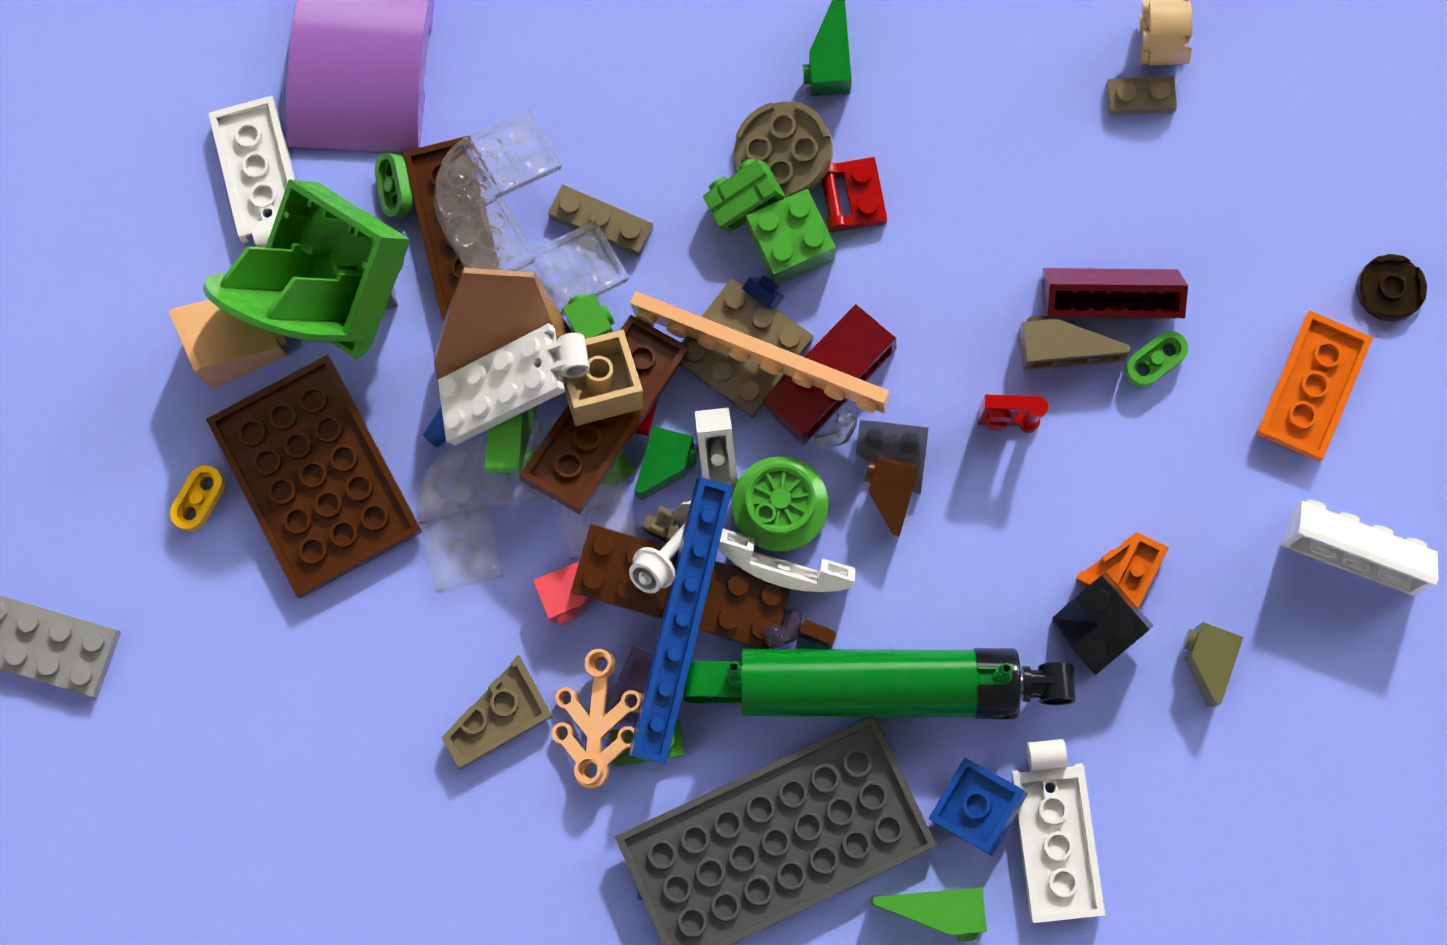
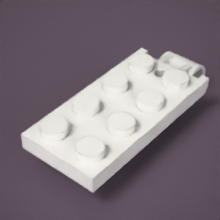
(253, 164)
(509, 381)
(1057, 837)

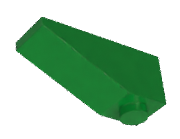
(829, 56)

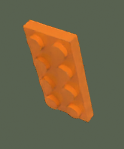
(1314, 386)

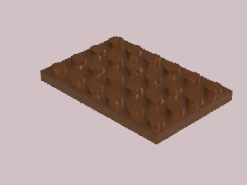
(314, 476)

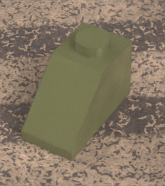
(1211, 659)

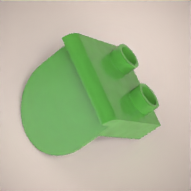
(319, 274)

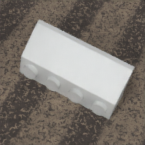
(1361, 548)

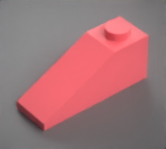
(556, 595)

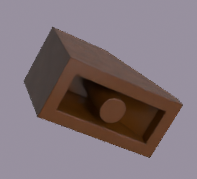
(891, 489)

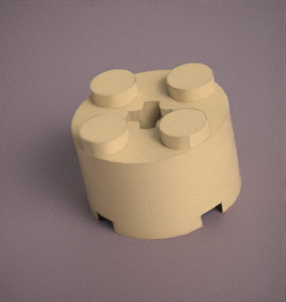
(1165, 32)

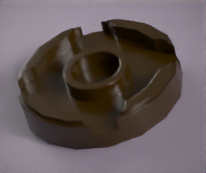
(1391, 287)

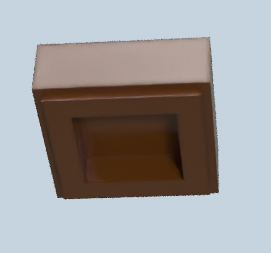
(817, 634)

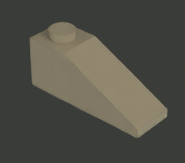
(1062, 344)

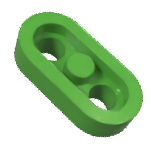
(393, 185)
(1155, 360)

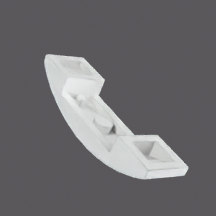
(828, 578)

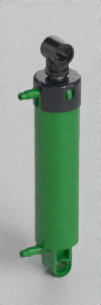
(879, 683)

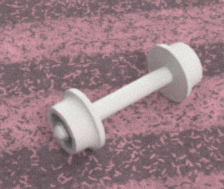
(653, 568)

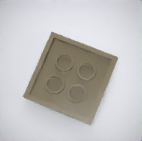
(736, 381)

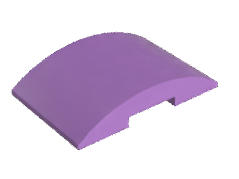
(357, 75)

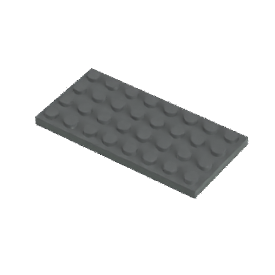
(776, 840)

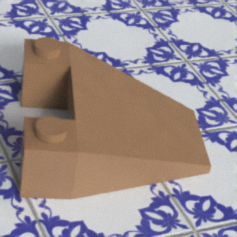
(490, 312)

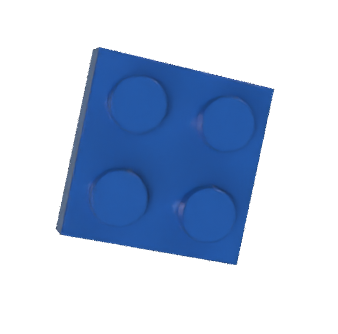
(978, 806)

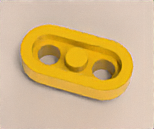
(195, 497)

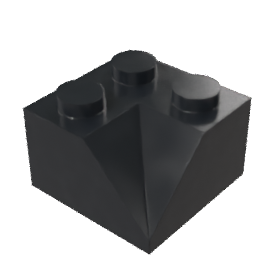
(1101, 623)

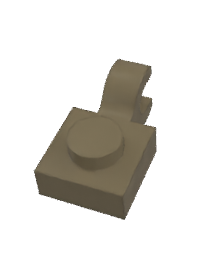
(662, 526)

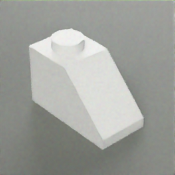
(716, 445)

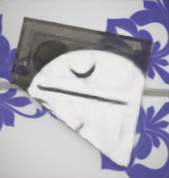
(893, 441)

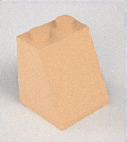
(222, 345)

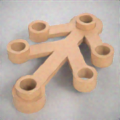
(596, 724)

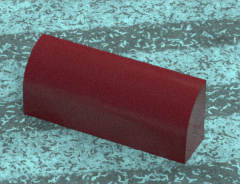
(1114, 293)
(853, 346)

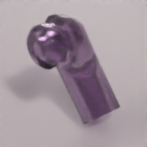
(788, 633)

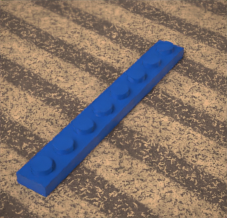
(681, 621)

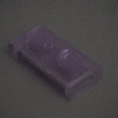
(632, 677)

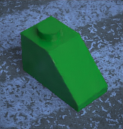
(664, 461)

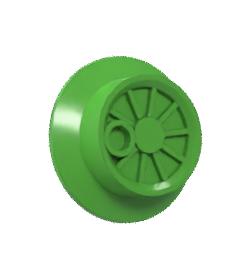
(780, 503)

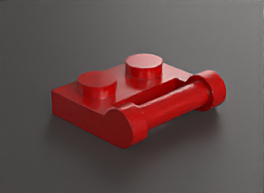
(862, 191)
(1011, 410)

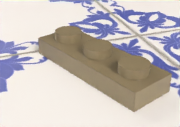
(618, 226)

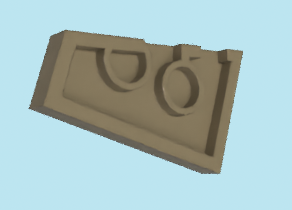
(499, 716)

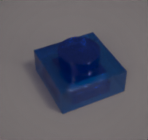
(763, 290)

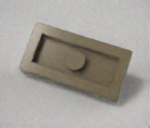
(1141, 95)

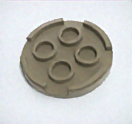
(790, 141)

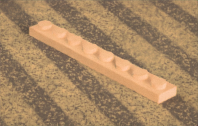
(770, 357)

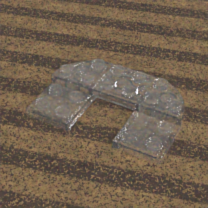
(486, 232)
(458, 521)

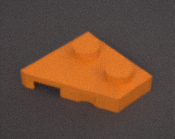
(1129, 565)

